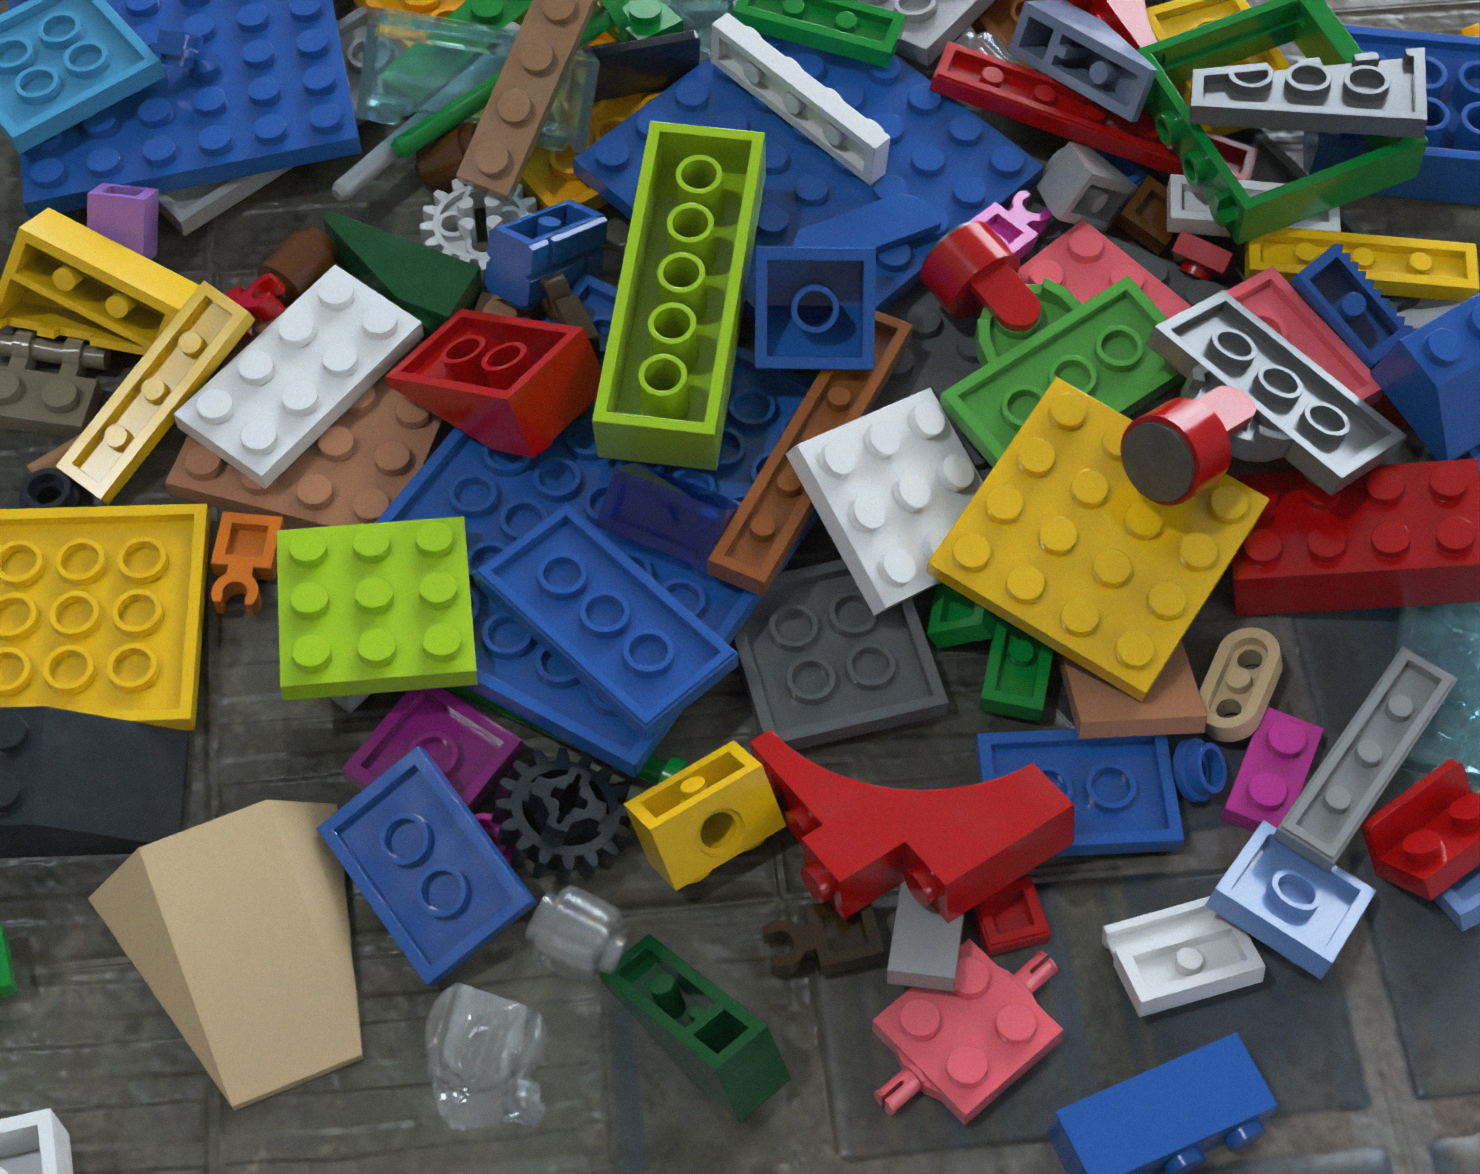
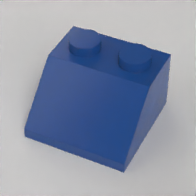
(815, 307)
(1436, 380)

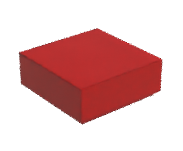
(1011, 919)

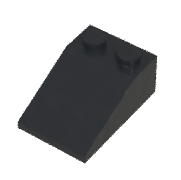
(87, 783)

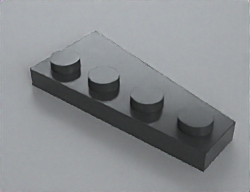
(1334, 99)

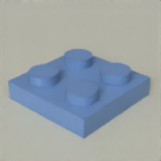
(1290, 901)

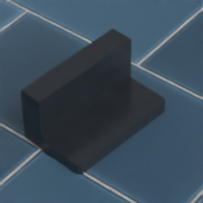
(644, 64)

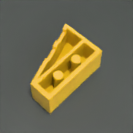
(87, 287)

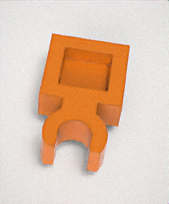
(243, 554)

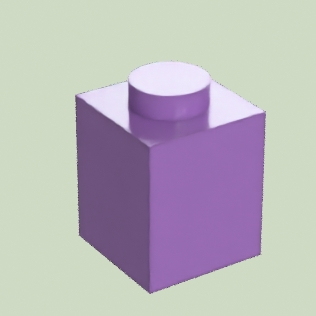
(125, 216)

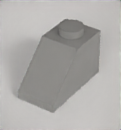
(1085, 187)

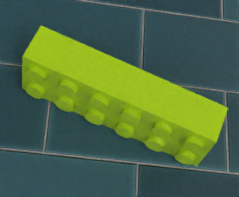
(681, 296)

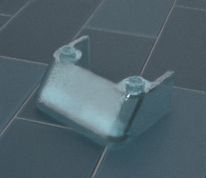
(429, 61)

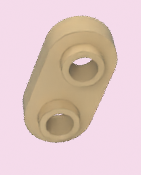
(1238, 690)

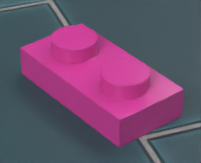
(1272, 770)

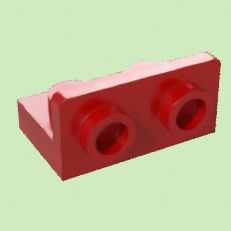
(1427, 833)

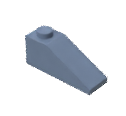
(1083, 55)

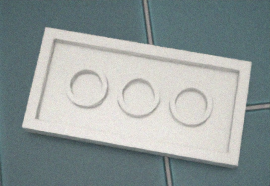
(299, 376)

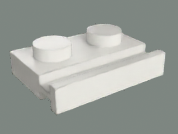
(1181, 956)

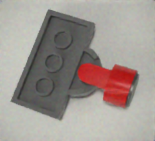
(1247, 400)

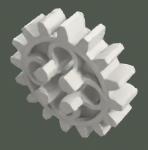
(452, 224)

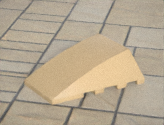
(245, 945)

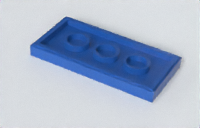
(606, 620)

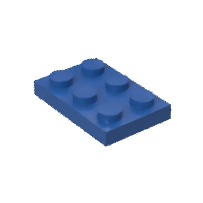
(1117, 785)
(426, 866)

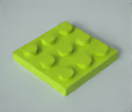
(374, 608)

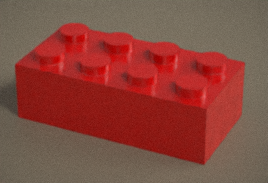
(1378, 543)

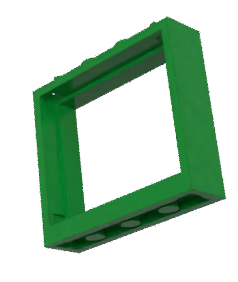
(1235, 38)

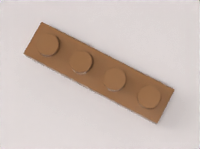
(524, 95)

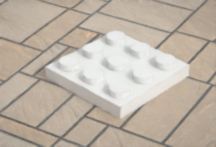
(889, 493)

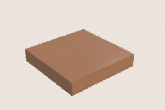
(1108, 712)

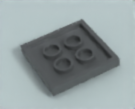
(828, 666)

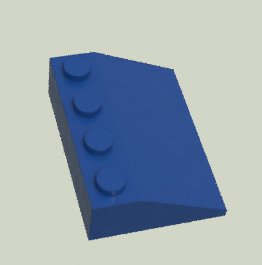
(1453, 117)

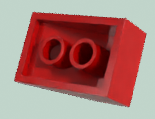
(502, 378)

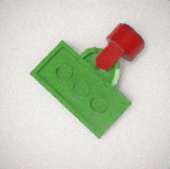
(1036, 335)

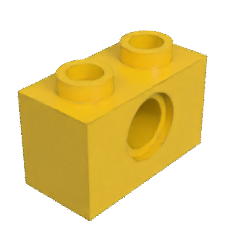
(673, 813)

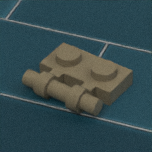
(44, 400)

